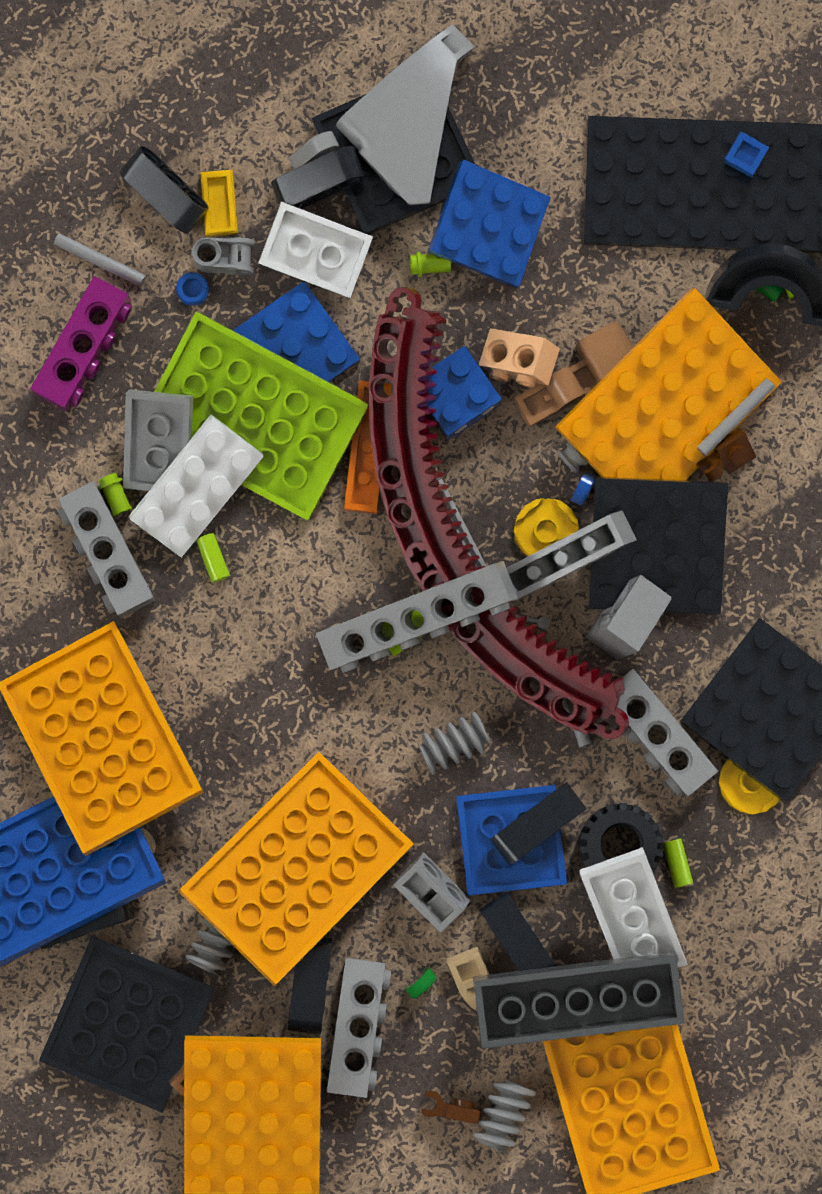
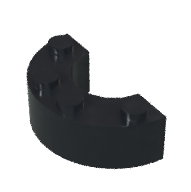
(769, 266)

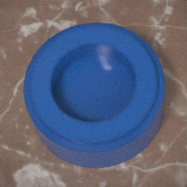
(192, 289)
(583, 489)

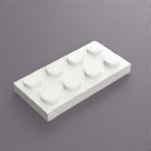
(196, 486)
(631, 907)

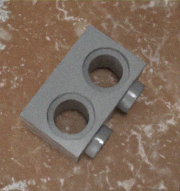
(432, 892)

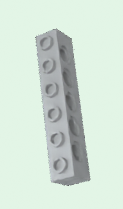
(337, 640)

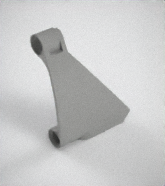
(404, 117)

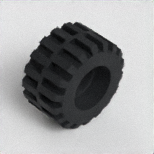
(620, 815)

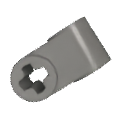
(226, 255)

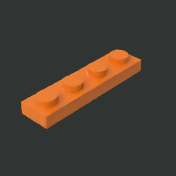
(362, 482)

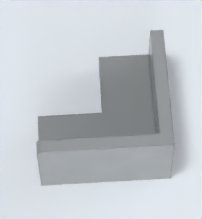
(630, 620)

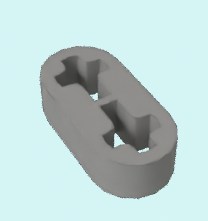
(314, 148)

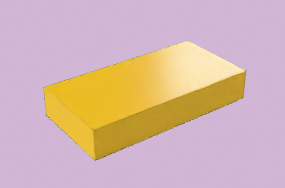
(220, 197)

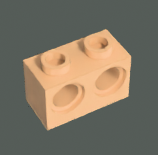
(519, 353)

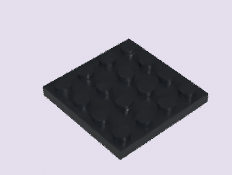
(372, 199)
(677, 542)
(764, 710)
(126, 1023)

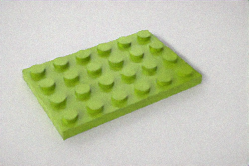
(271, 404)

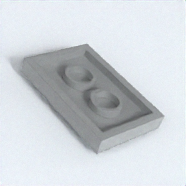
(155, 434)

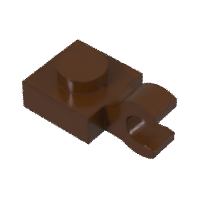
(729, 454)
(461, 1110)

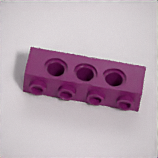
(97, 297)

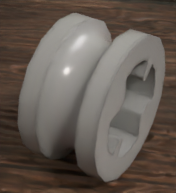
(572, 458)

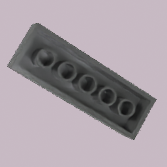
(578, 1000)

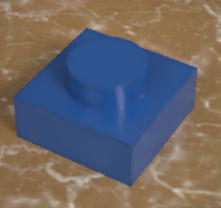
(746, 154)

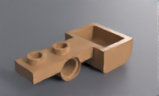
(569, 385)

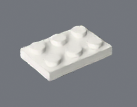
(315, 250)

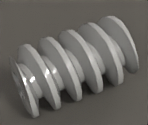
(453, 743)
(211, 950)
(504, 1115)

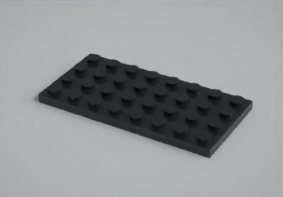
(671, 189)

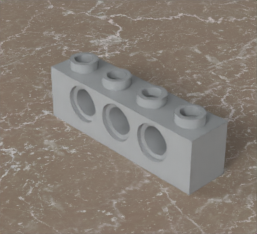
(89, 501)
(570, 554)
(698, 766)
(341, 1078)

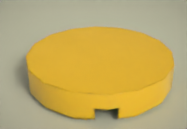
(533, 535)
(741, 791)

